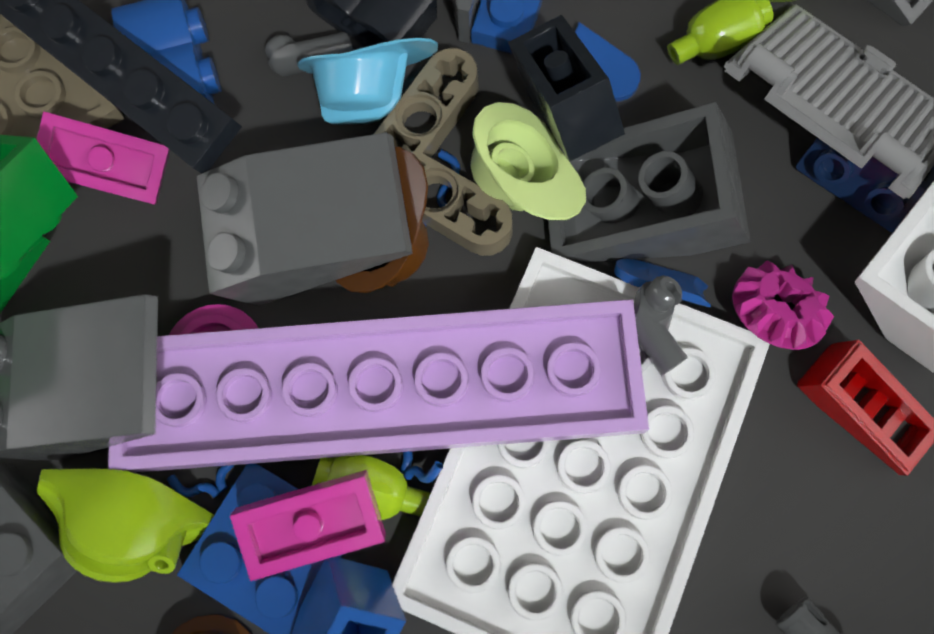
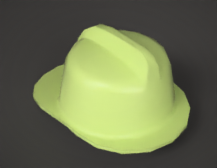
(523, 164)

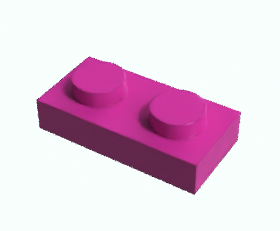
(104, 158)
(308, 525)

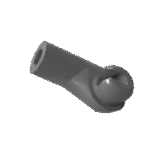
(285, 53)
(653, 314)

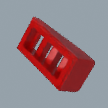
(836, 381)

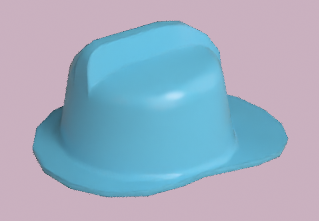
(366, 81)

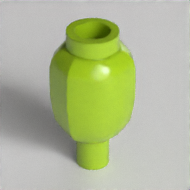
(721, 29)
(386, 481)

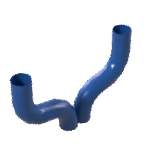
(409, 470)
(202, 487)

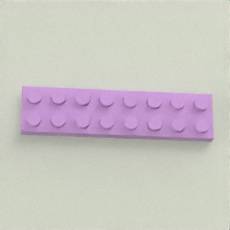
(393, 386)

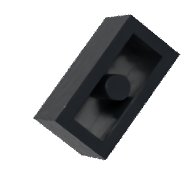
(567, 87)

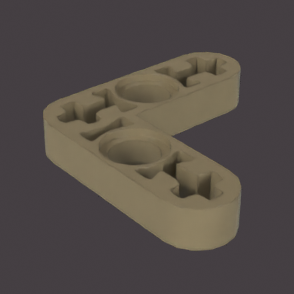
(457, 97)

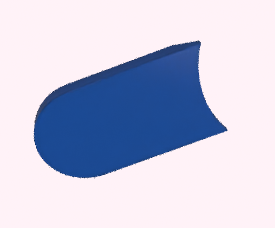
(619, 67)
(638, 272)

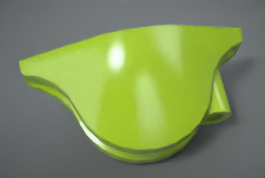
(119, 522)

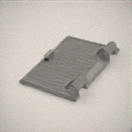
(843, 95)

